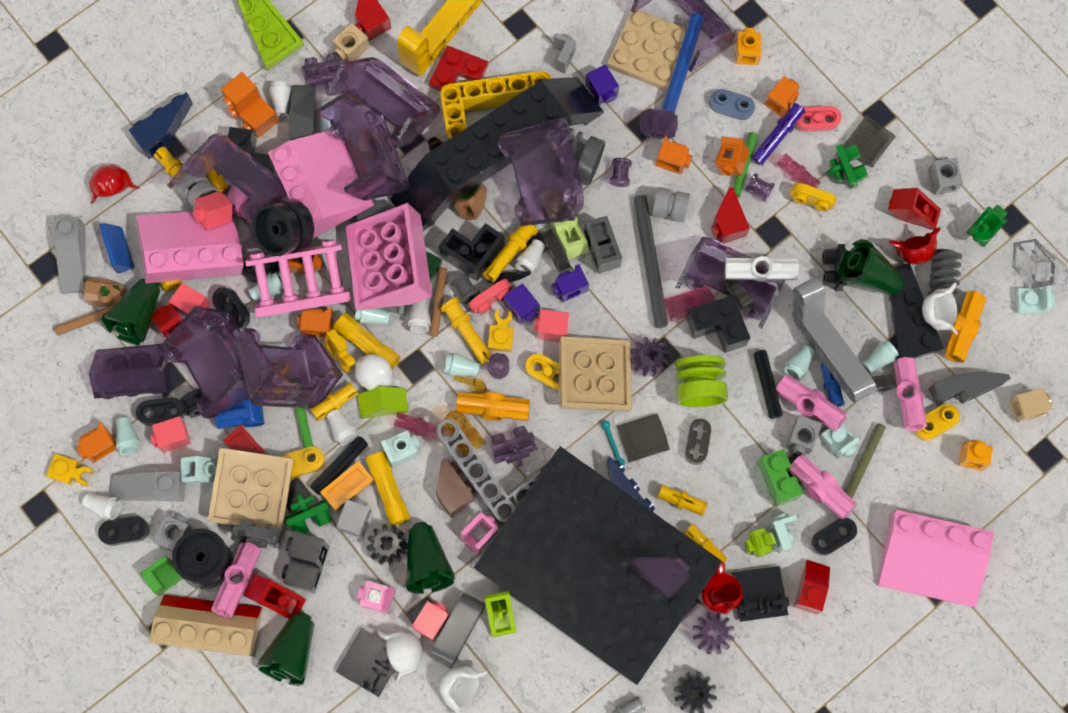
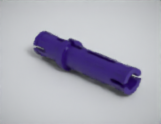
(784, 126)

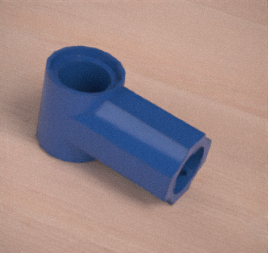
(241, 414)

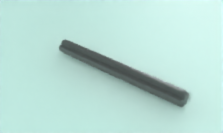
(651, 261)

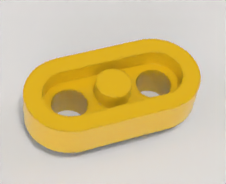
(807, 194)
(547, 373)
(939, 422)
(301, 464)

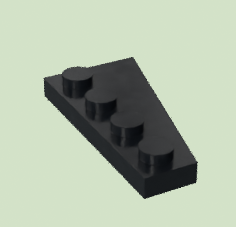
(912, 333)

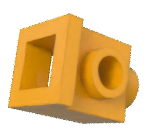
(748, 47)
(975, 455)

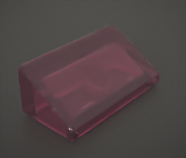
(679, 305)

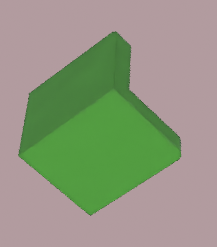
(161, 576)

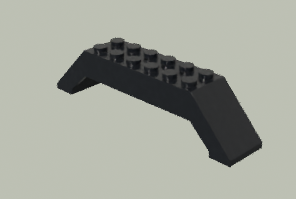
(475, 153)

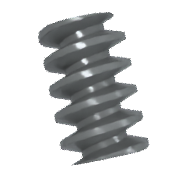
(943, 270)

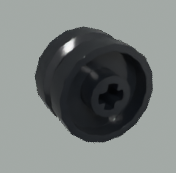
(283, 227)
(189, 561)

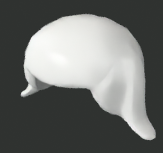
(941, 309)
(374, 372)
(403, 651)
(469, 682)

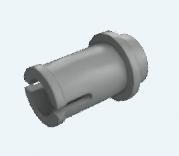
(632, 706)

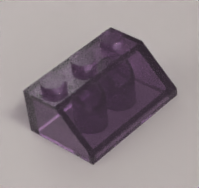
(129, 371)
(661, 573)

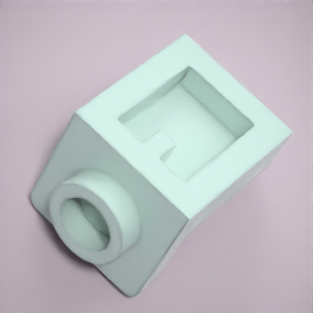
(1034, 300)
(841, 441)
(782, 535)

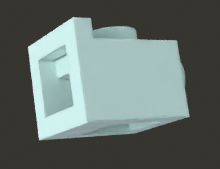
(398, 456)
(204, 469)

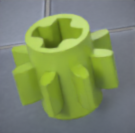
(760, 542)

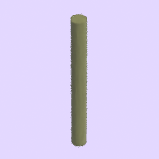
(864, 460)

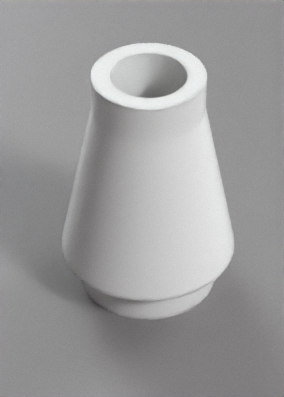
(280, 97)
(530, 258)
(419, 317)
(342, 429)
(103, 506)

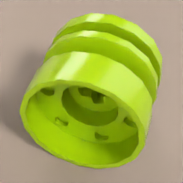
(701, 381)

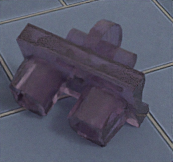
(321, 72)
(515, 448)

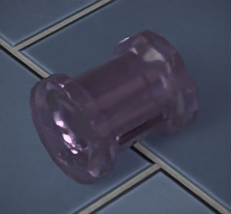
(620, 172)
(760, 187)
(498, 373)

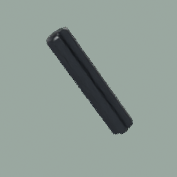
(768, 384)
(339, 464)

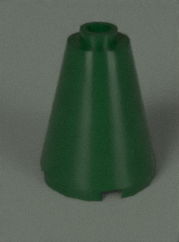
(869, 269)
(132, 313)
(426, 561)
(289, 651)

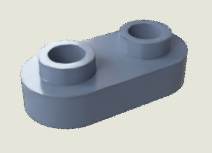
(731, 106)

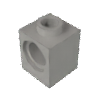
(941, 183)
(808, 426)
(354, 517)
(162, 537)

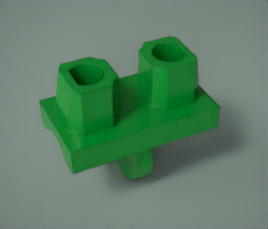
(846, 155)
(987, 224)
(318, 510)

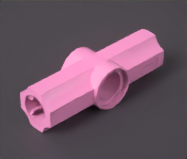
(911, 407)
(822, 410)
(822, 487)
(231, 592)

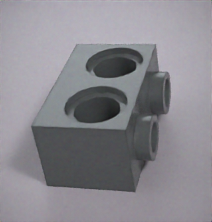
(602, 244)

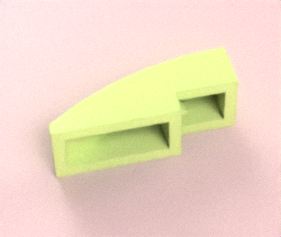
(571, 238)

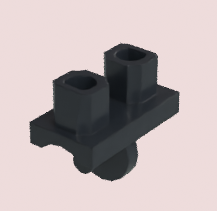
(832, 256)

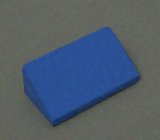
(117, 247)

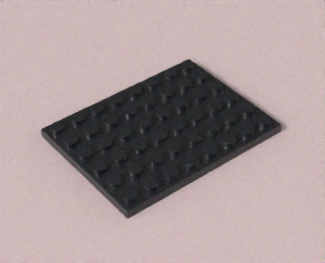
(568, 563)

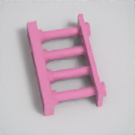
(290, 301)

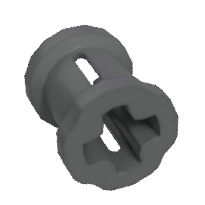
(465, 288)

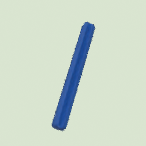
(683, 62)

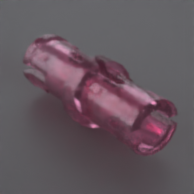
(797, 171)
(418, 426)

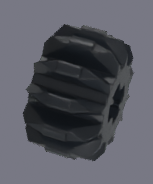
(396, 544)
(696, 702)

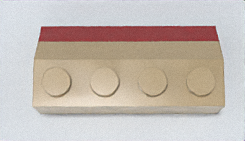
(194, 626)

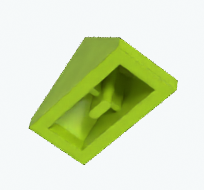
(382, 402)
(500, 614)

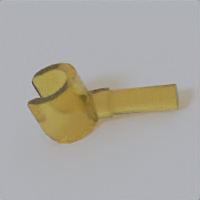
(478, 385)

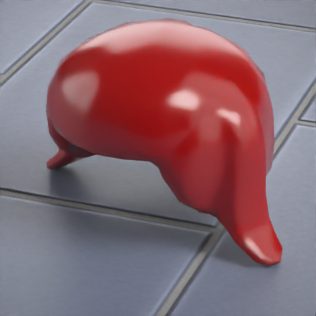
(109, 181)
(917, 248)
(722, 592)

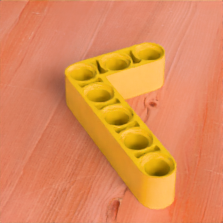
(421, 49)
(485, 98)

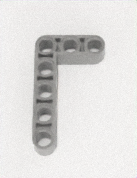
(810, 319)
(486, 476)

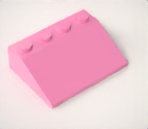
(315, 173)
(182, 249)
(388, 259)
(934, 558)

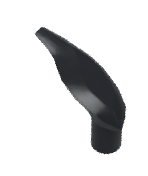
(511, 276)

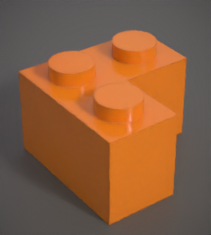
(245, 103)

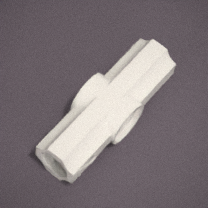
(777, 269)

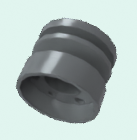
(587, 155)

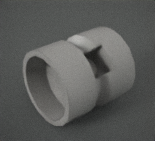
(194, 187)
(671, 204)

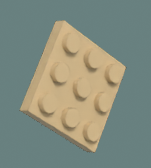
(647, 49)
(595, 374)
(250, 488)

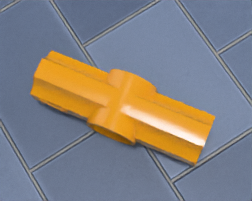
(967, 326)
(493, 406)

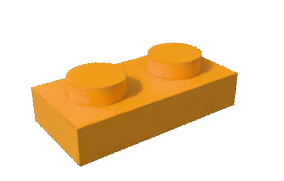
(347, 486)

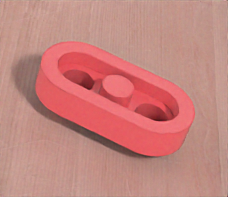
(816, 118)
(484, 301)

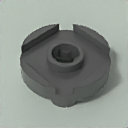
(257, 535)

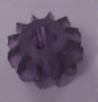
(658, 123)
(644, 362)
(709, 640)

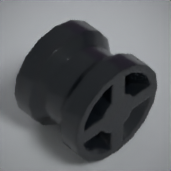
(190, 401)

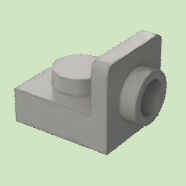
(566, 51)

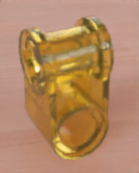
(470, 431)

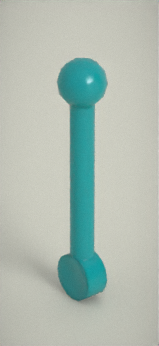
(606, 425)

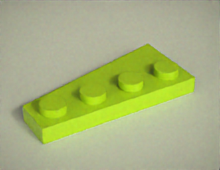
(270, 31)

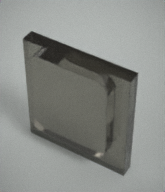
(870, 140)
(643, 438)

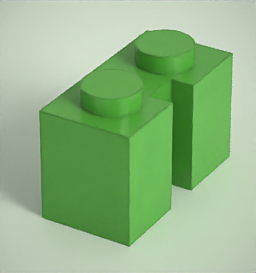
(775, 474)

